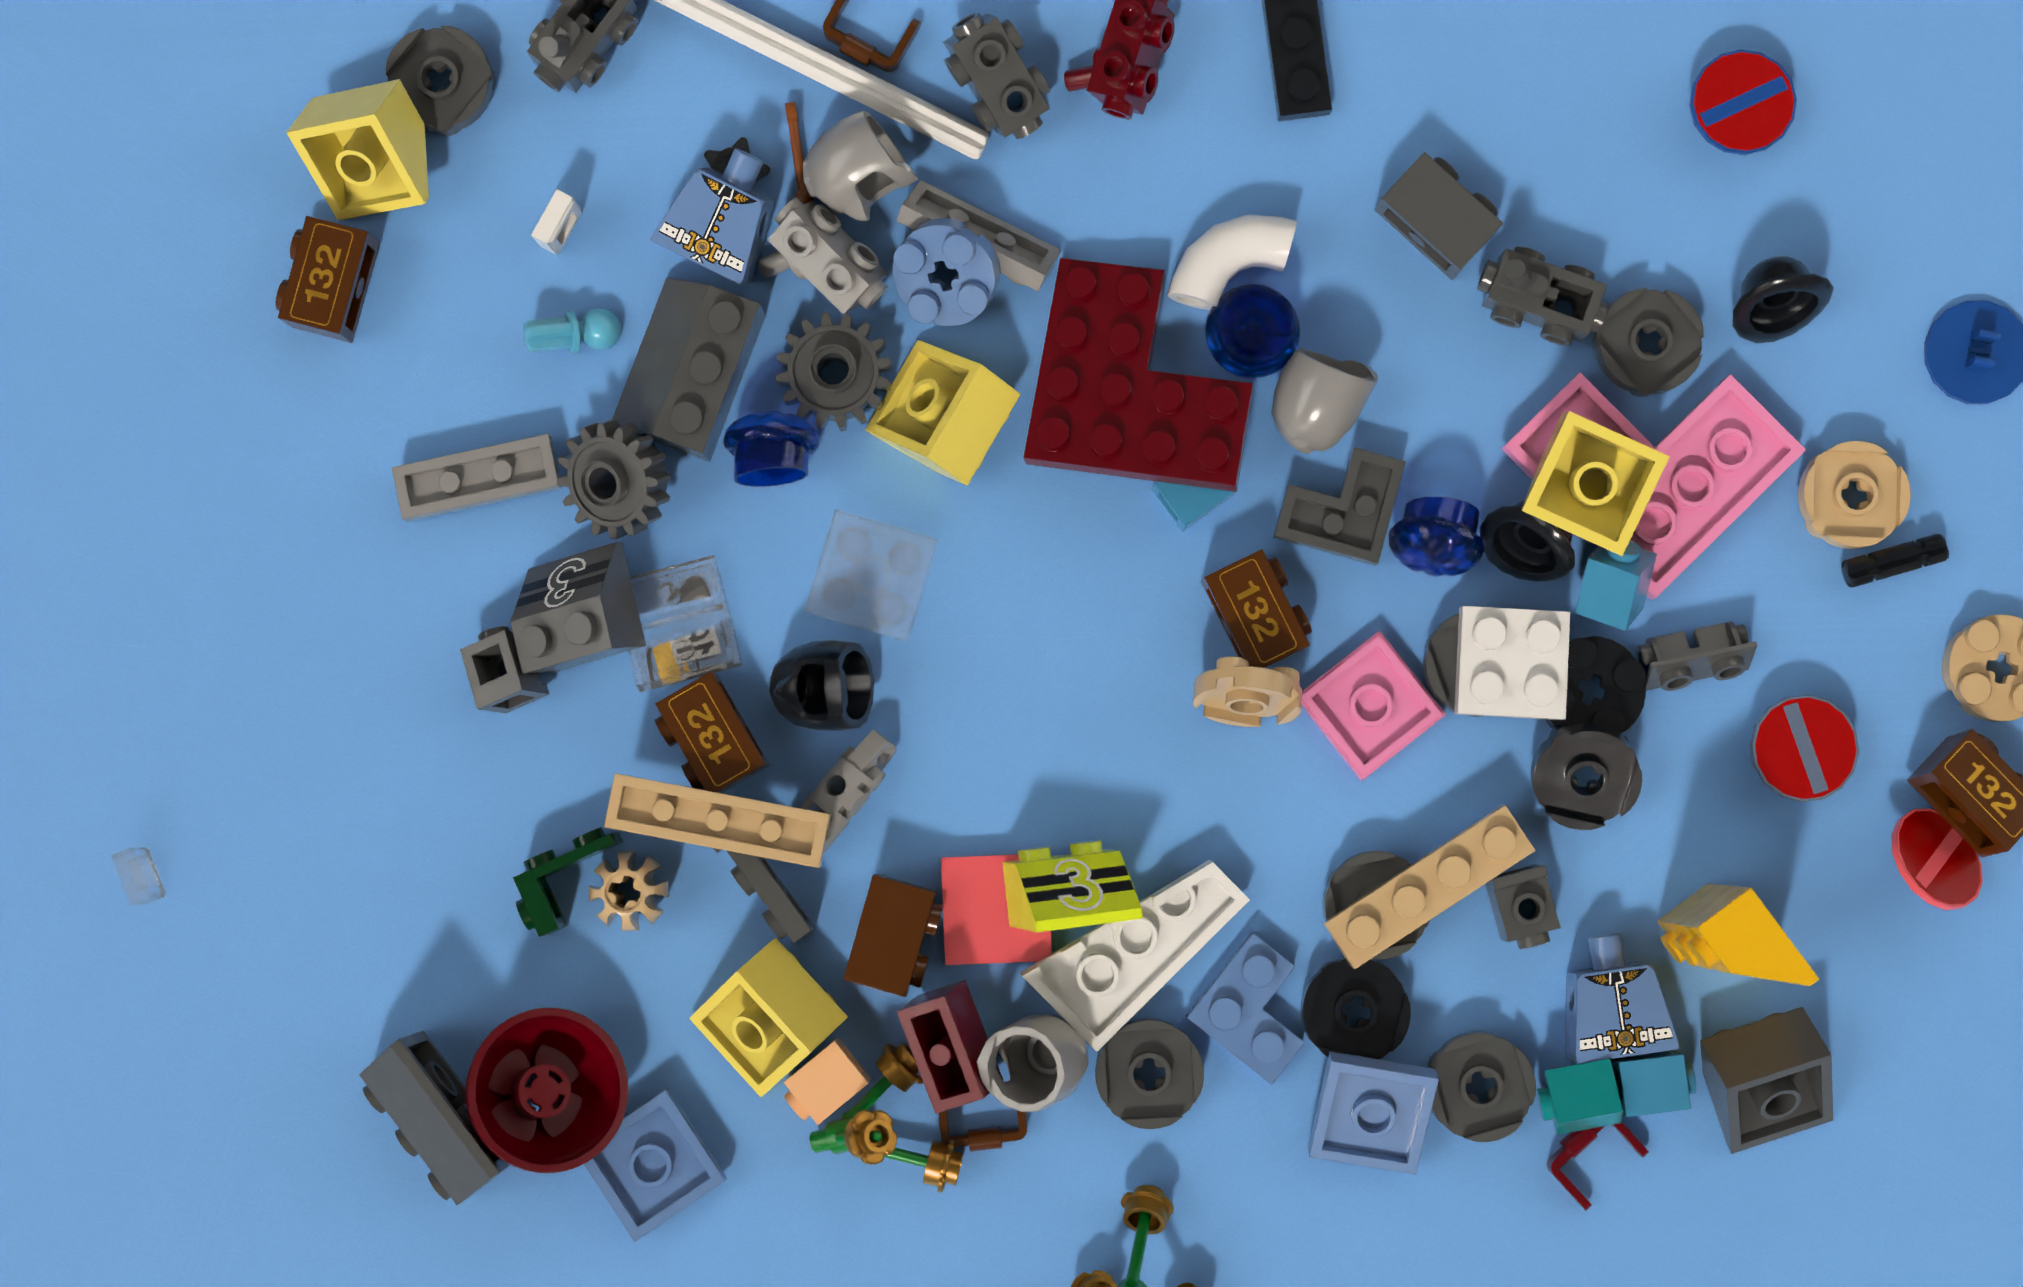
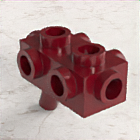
(1128, 59)

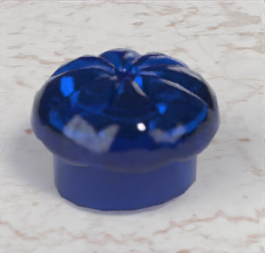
(1252, 331)
(770, 448)
(1437, 536)

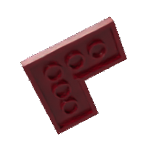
(1105, 408)

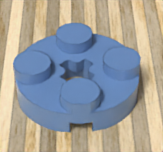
(960, 249)

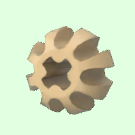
(614, 899)

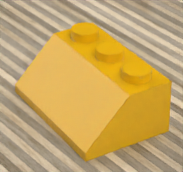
(1733, 933)

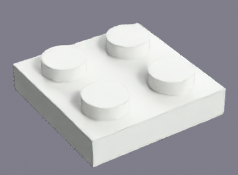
(1512, 663)

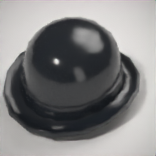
(1779, 300)
(1526, 545)

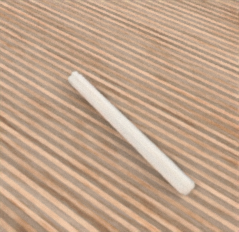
(835, 73)

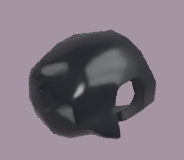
(824, 685)

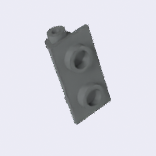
(1719, 653)

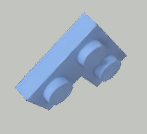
(1234, 1010)

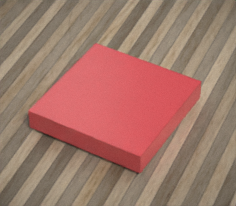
(978, 915)

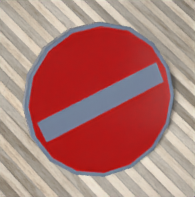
(1804, 748)

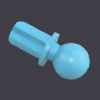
(597, 329)

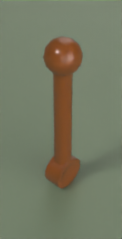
(797, 153)

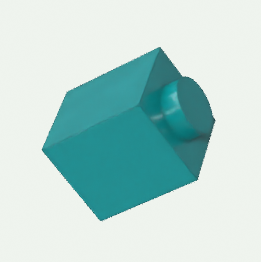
(1580, 1097)

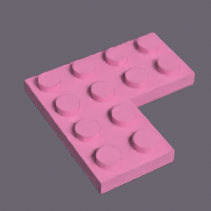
(1716, 466)

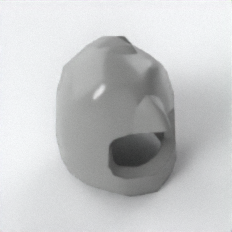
(855, 166)
(1319, 399)
(1042, 1060)

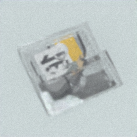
(683, 625)

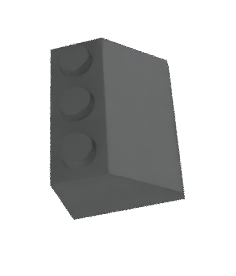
(690, 366)
(432, 1115)

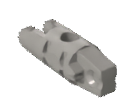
(857, 774)

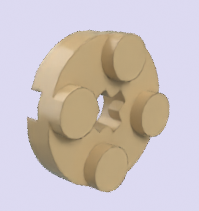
(1874, 473)
(1967, 673)
(1244, 693)

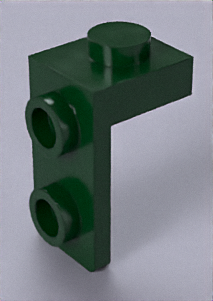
(538, 904)

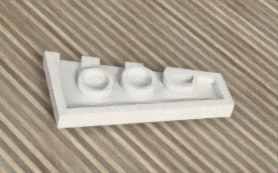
(1121, 965)

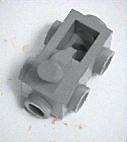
(822, 252)

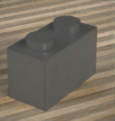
(1439, 214)

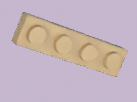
(717, 820)
(1428, 886)

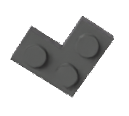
(1354, 522)

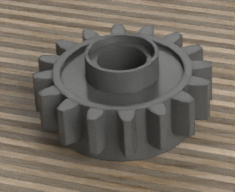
(830, 344)
(615, 478)

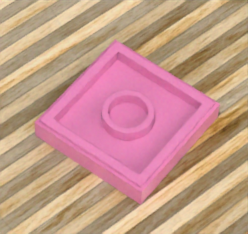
(1370, 705)

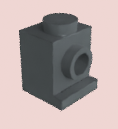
(497, 674)
(1506, 894)

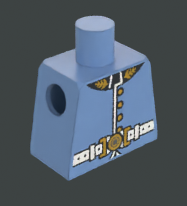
(720, 219)
(1615, 1007)

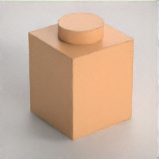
(825, 1082)

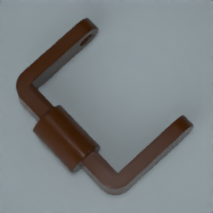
(861, 50)
(983, 1138)

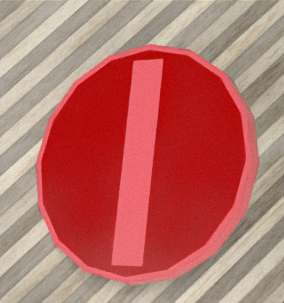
(1936, 860)

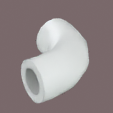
(1226, 251)

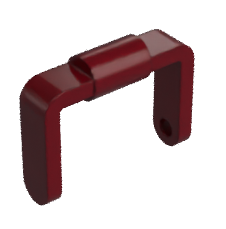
(1573, 1145)

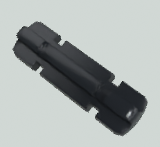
(1894, 560)

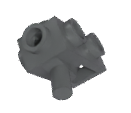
(573, 46)
(988, 61)
(1527, 289)

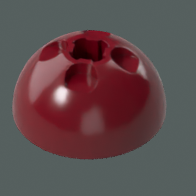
(576, 1086)

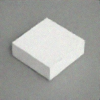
(557, 222)

